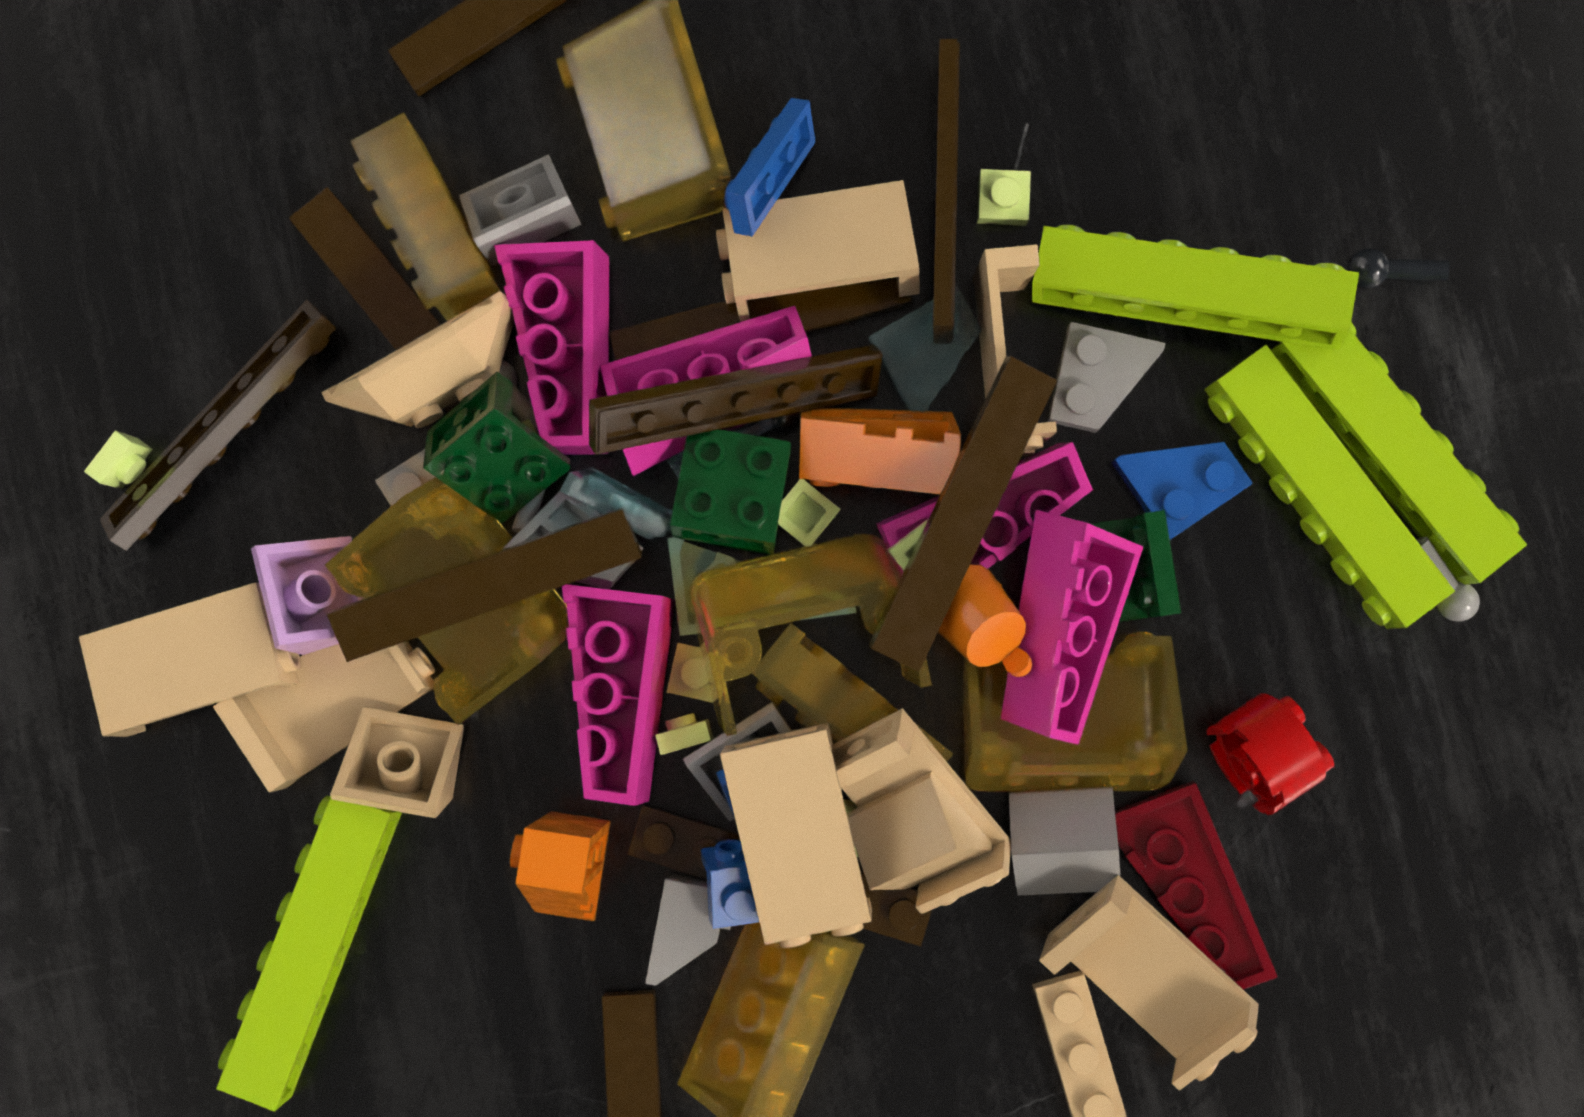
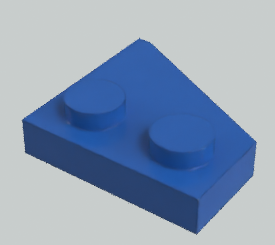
(1183, 481)

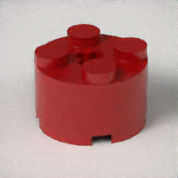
(1269, 751)

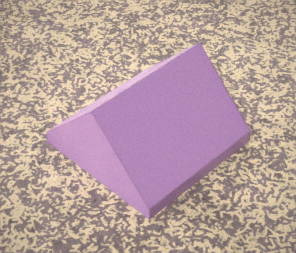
(300, 592)

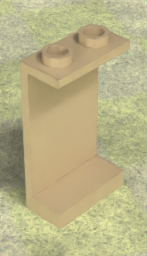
(822, 244)
(998, 272)
(184, 660)
(302, 726)
(896, 754)
(796, 836)
(1156, 979)

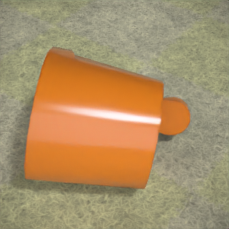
(986, 624)

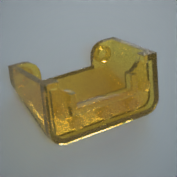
(647, 120)
(428, 534)
(1128, 741)

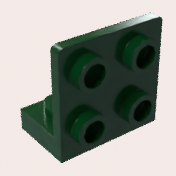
(491, 453)
(731, 490)
(1154, 582)

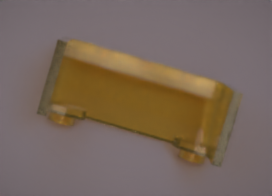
(783, 588)

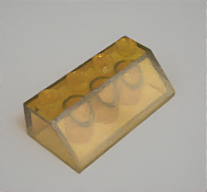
(768, 1023)

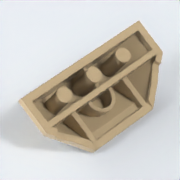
(432, 369)

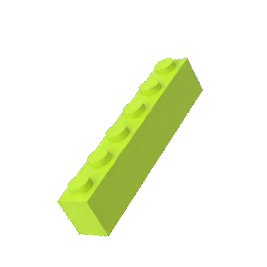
(1195, 286)
(1404, 456)
(1328, 491)
(306, 953)

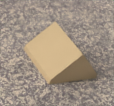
(400, 763)
(914, 835)

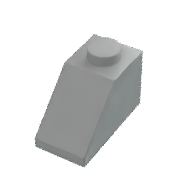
(681, 926)

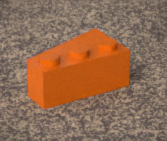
(878, 448)
(561, 864)

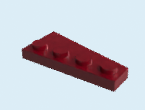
(1187, 869)

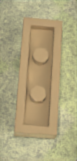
(1078, 1046)

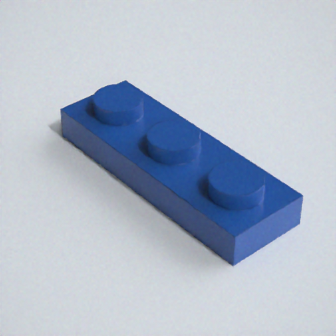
(770, 167)

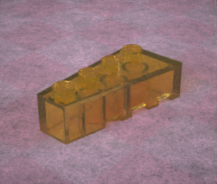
(426, 219)
(822, 688)

